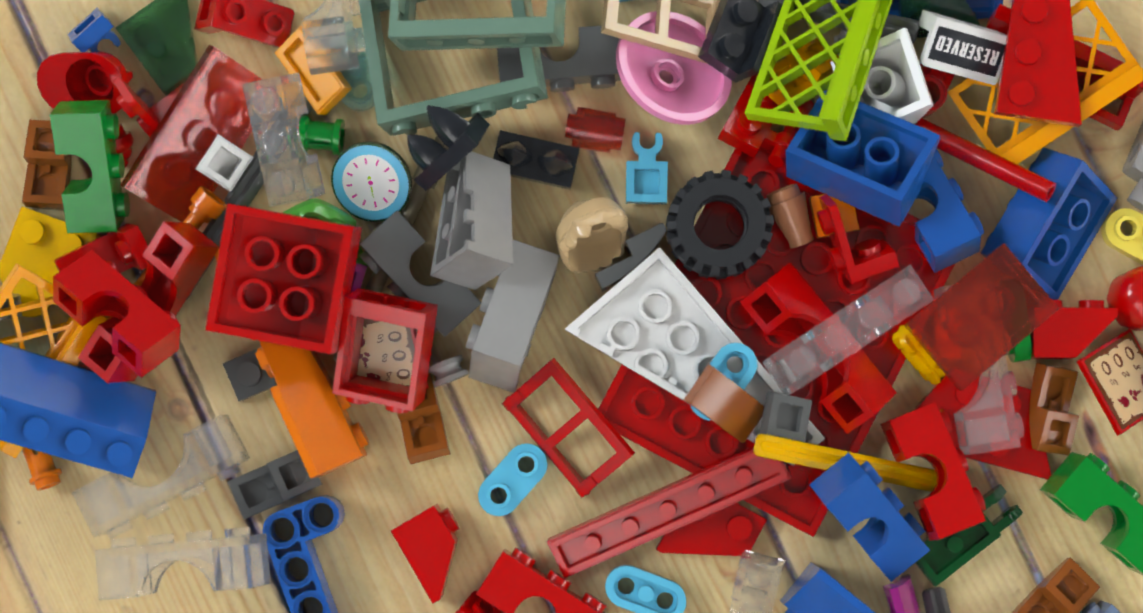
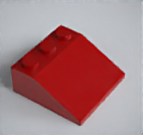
(282, 278)

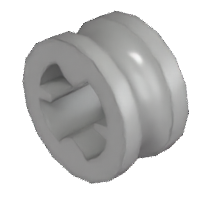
(448, 371)

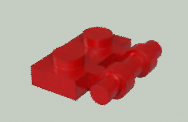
(751, 135)

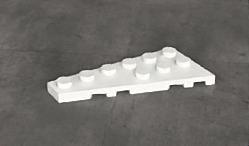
(666, 332)

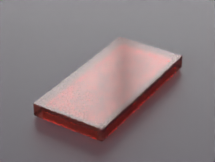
(205, 106)

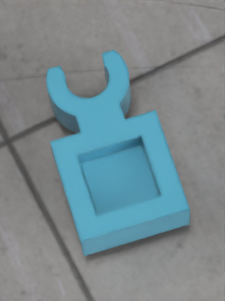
(646, 177)

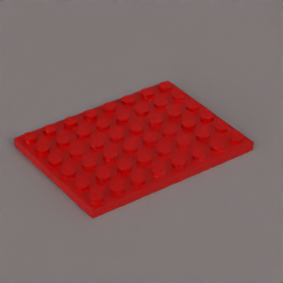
(668, 424)

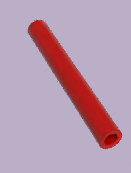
(991, 163)

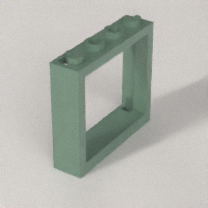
(475, 32)
(482, 100)

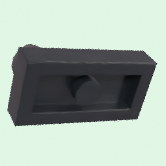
(458, 138)
(537, 159)

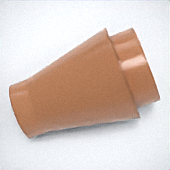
(791, 214)

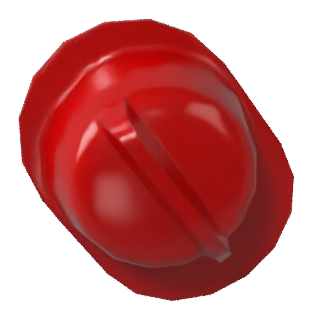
(81, 78)

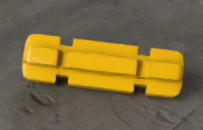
(917, 355)

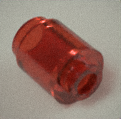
(595, 129)

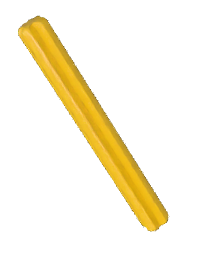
(825, 457)

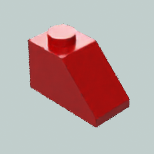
(429, 547)

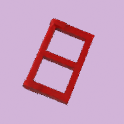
(587, 410)

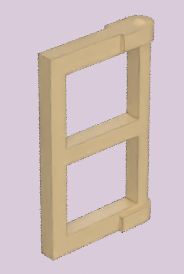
(659, 39)

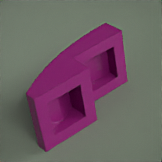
(901, 595)

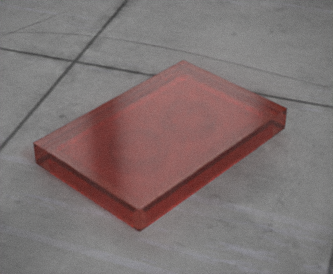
(981, 317)

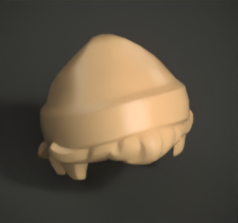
(591, 234)

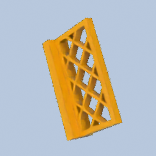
(1091, 98)
(66, 345)

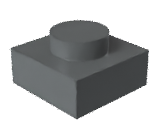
(247, 376)
(785, 416)

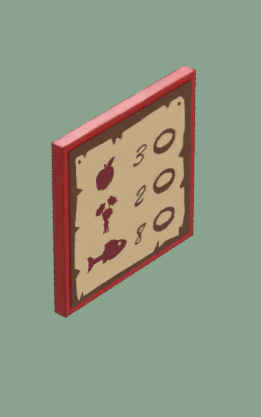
(387, 352)
(1117, 379)

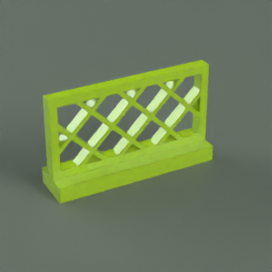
(850, 70)

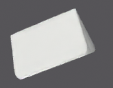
(224, 163)

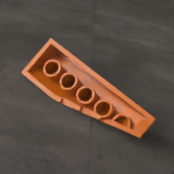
(310, 410)

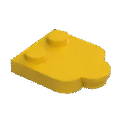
(35, 245)

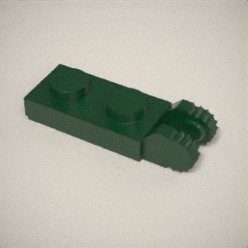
(957, 549)

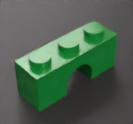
(90, 133)
(1083, 487)

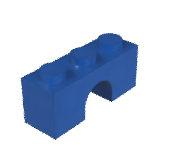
(950, 230)
(853, 496)

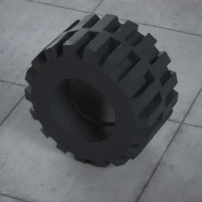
(729, 190)

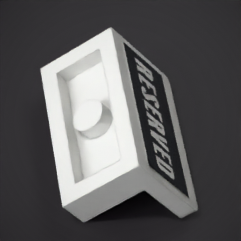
(962, 48)

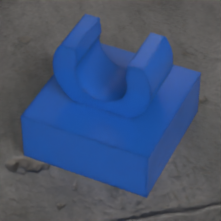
(92, 31)

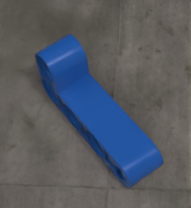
(302, 546)

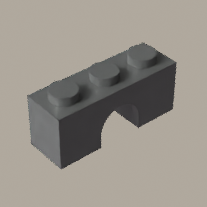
(591, 63)
(391, 249)

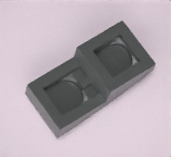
(639, 248)
(271, 485)

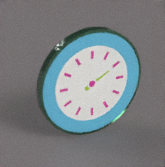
(371, 181)

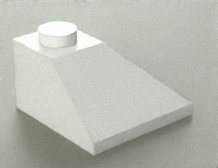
(896, 79)

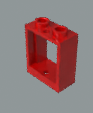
(392, 310)

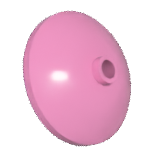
(690, 89)

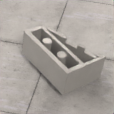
(474, 223)
(511, 317)

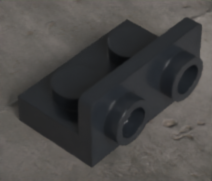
(739, 37)

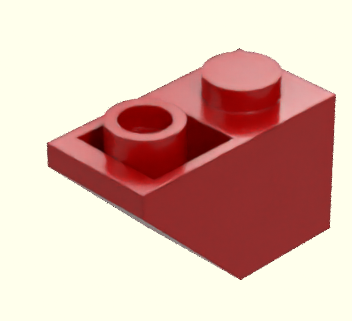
(1071, 329)

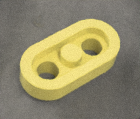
(1127, 245)

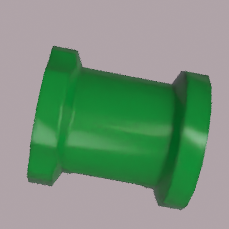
(322, 135)

